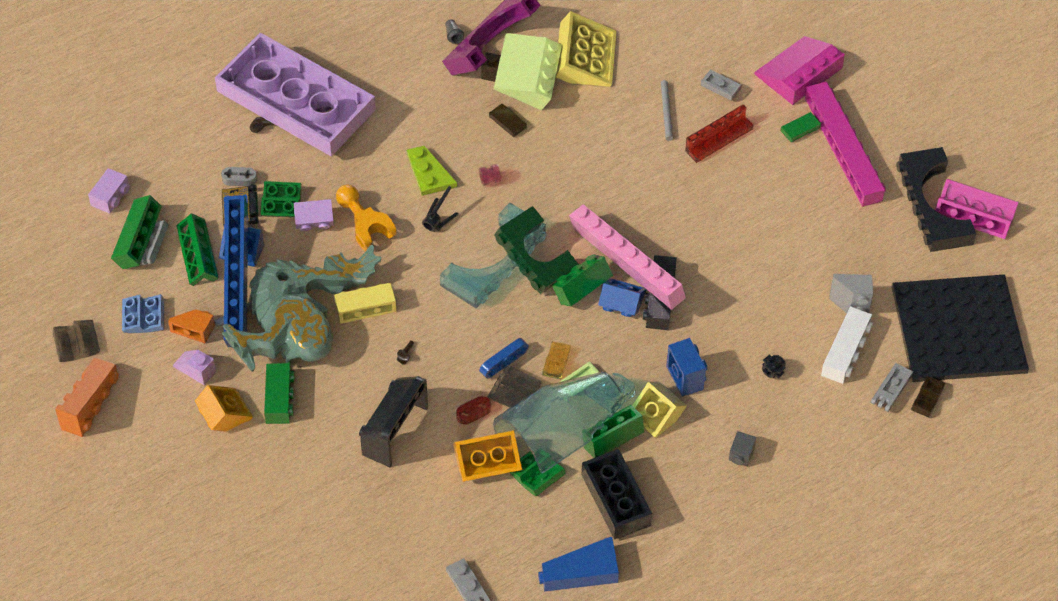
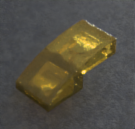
(556, 360)

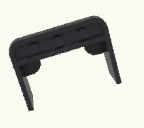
(390, 415)

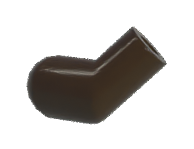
(258, 124)

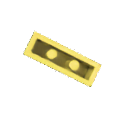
(365, 303)

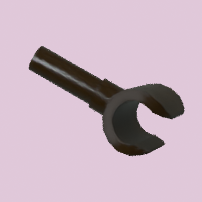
(402, 355)

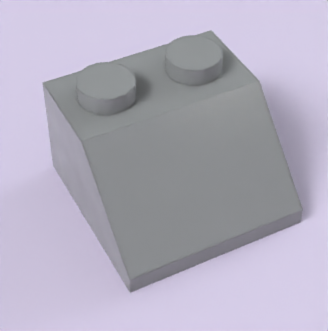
(852, 291)

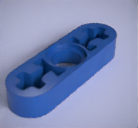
(503, 358)

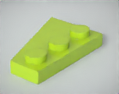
(428, 171)

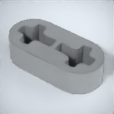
(238, 176)

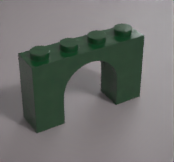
(540, 274)

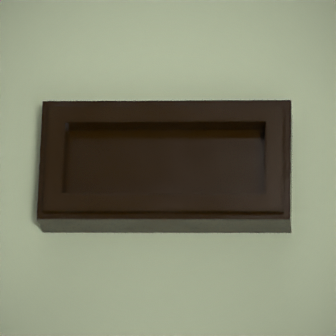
(507, 120)

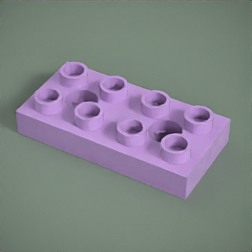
(295, 94)

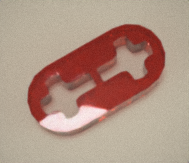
(473, 410)

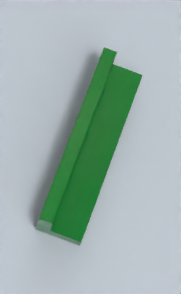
(200, 246)

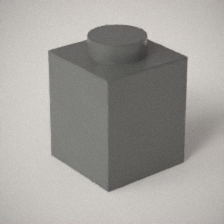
(742, 448)

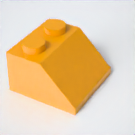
(222, 408)

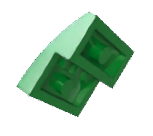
(532, 478)

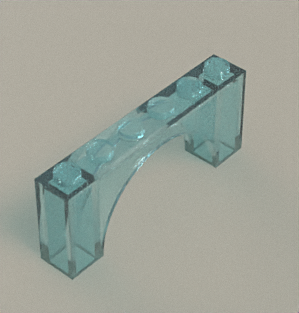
(477, 284)

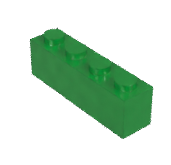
(136, 232)

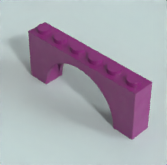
(468, 54)

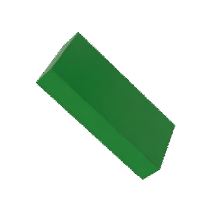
(800, 127)

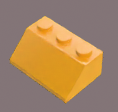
(487, 456)

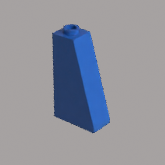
(581, 568)

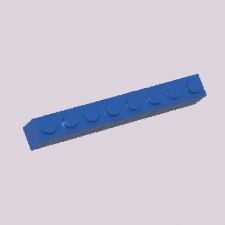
(236, 263)

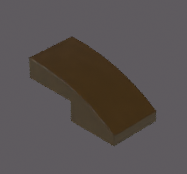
(928, 396)

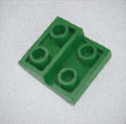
(280, 198)

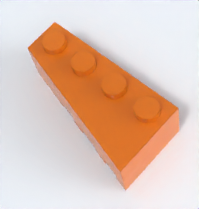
(87, 396)

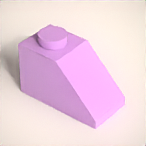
(196, 365)

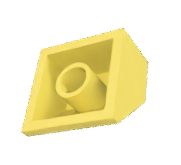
(658, 407)

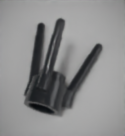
(432, 219)

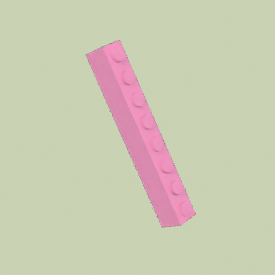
(627, 257)

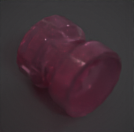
(489, 174)

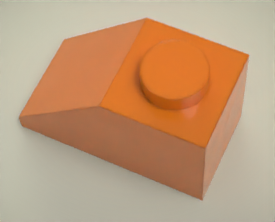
(193, 325)

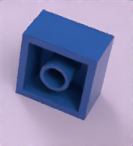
(686, 366)

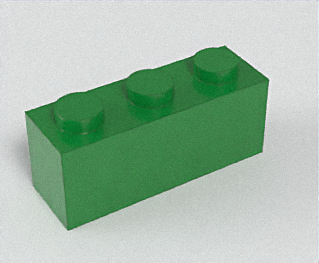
(582, 280)
(278, 393)
(616, 431)

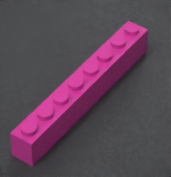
(845, 144)

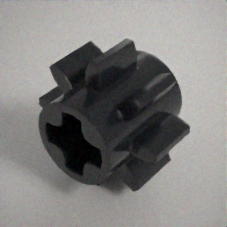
(773, 366)

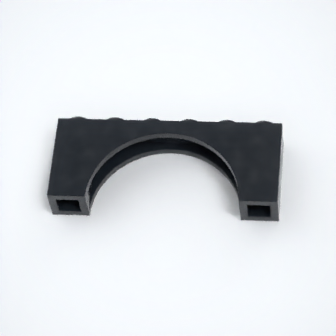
(938, 230)

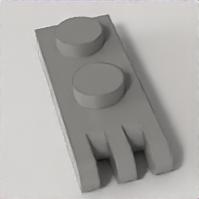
(154, 243)
(892, 386)
(466, 581)

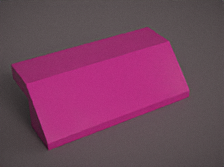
(986, 210)

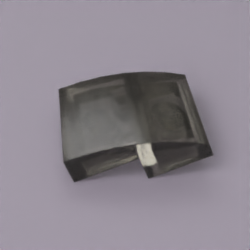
(76, 340)
(513, 387)

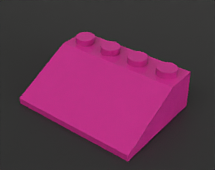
(801, 66)

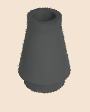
(454, 32)

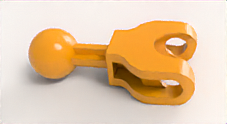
(366, 220)

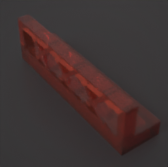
(717, 134)

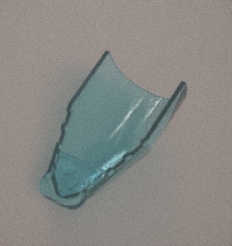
(565, 414)

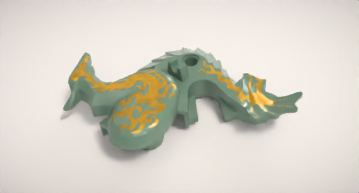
(291, 318)

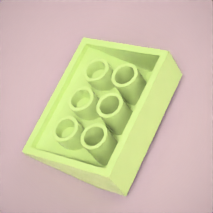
(528, 68)

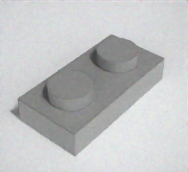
(720, 84)

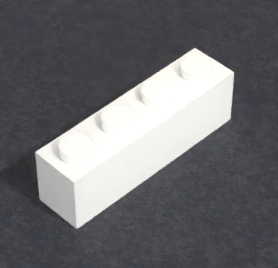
(846, 345)

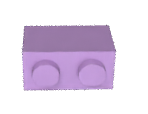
(109, 190)
(313, 214)

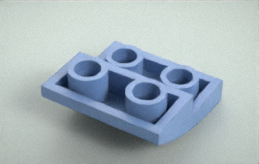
(142, 314)

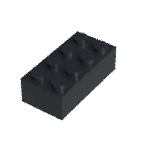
(616, 494)

